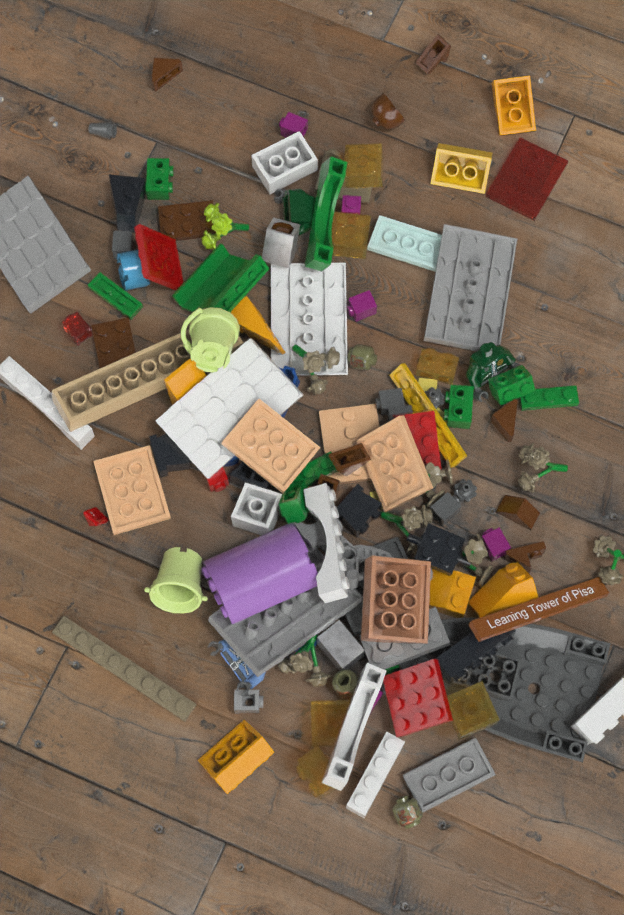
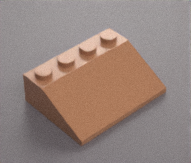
(396, 600)

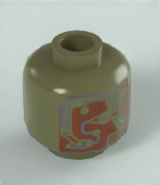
(362, 357)
(345, 683)
(407, 812)

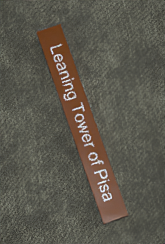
(538, 609)

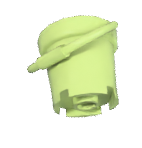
(212, 336)
(178, 582)

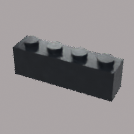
(469, 653)

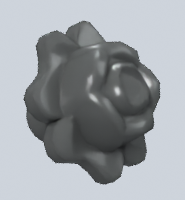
(435, 396)
(465, 490)

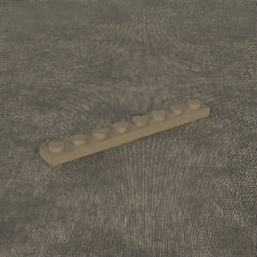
(124, 669)

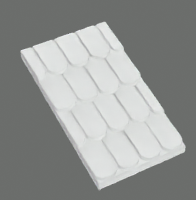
(309, 312)
(221, 400)

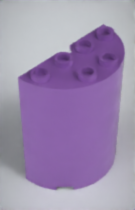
(260, 573)

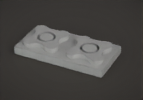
(391, 654)
(449, 775)

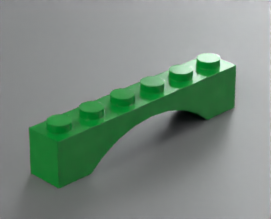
(320, 240)

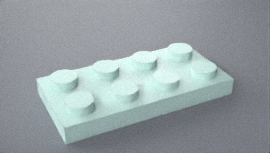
(405, 243)

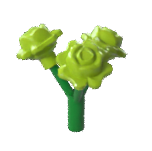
(222, 226)

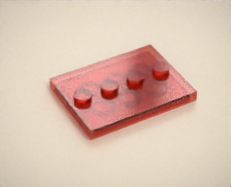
(527, 179)

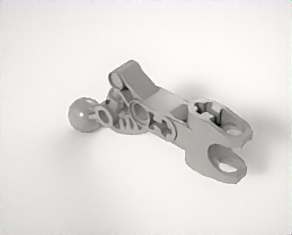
(315, 538)

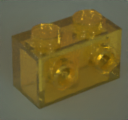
(437, 366)

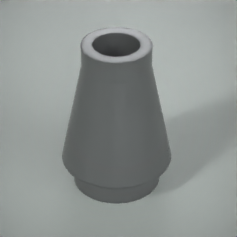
(103, 129)

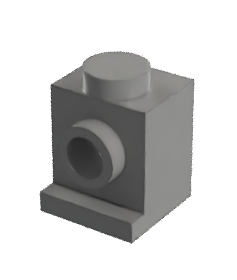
(239, 701)

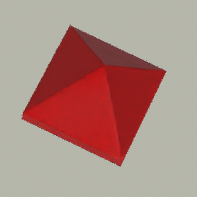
(95, 517)

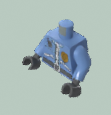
(239, 667)

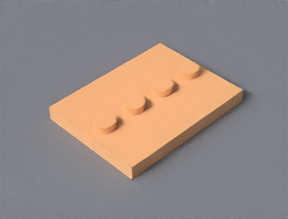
(342, 428)
(270, 445)
(395, 464)
(132, 490)

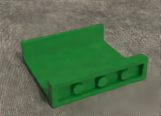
(220, 281)

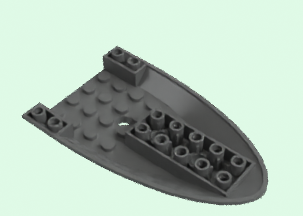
(557, 661)

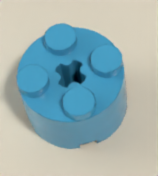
(130, 270)

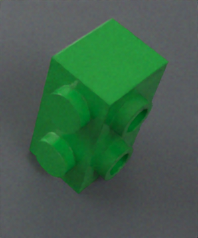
(158, 179)
(511, 385)
(459, 406)
(293, 503)

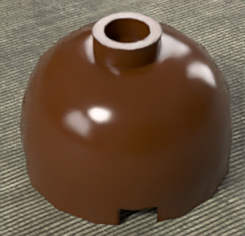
(385, 113)

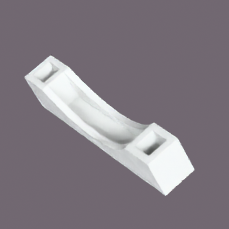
(38, 395)
(331, 578)
(353, 726)

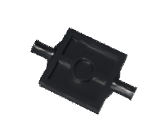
(439, 548)

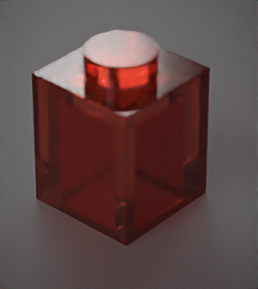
(77, 328)

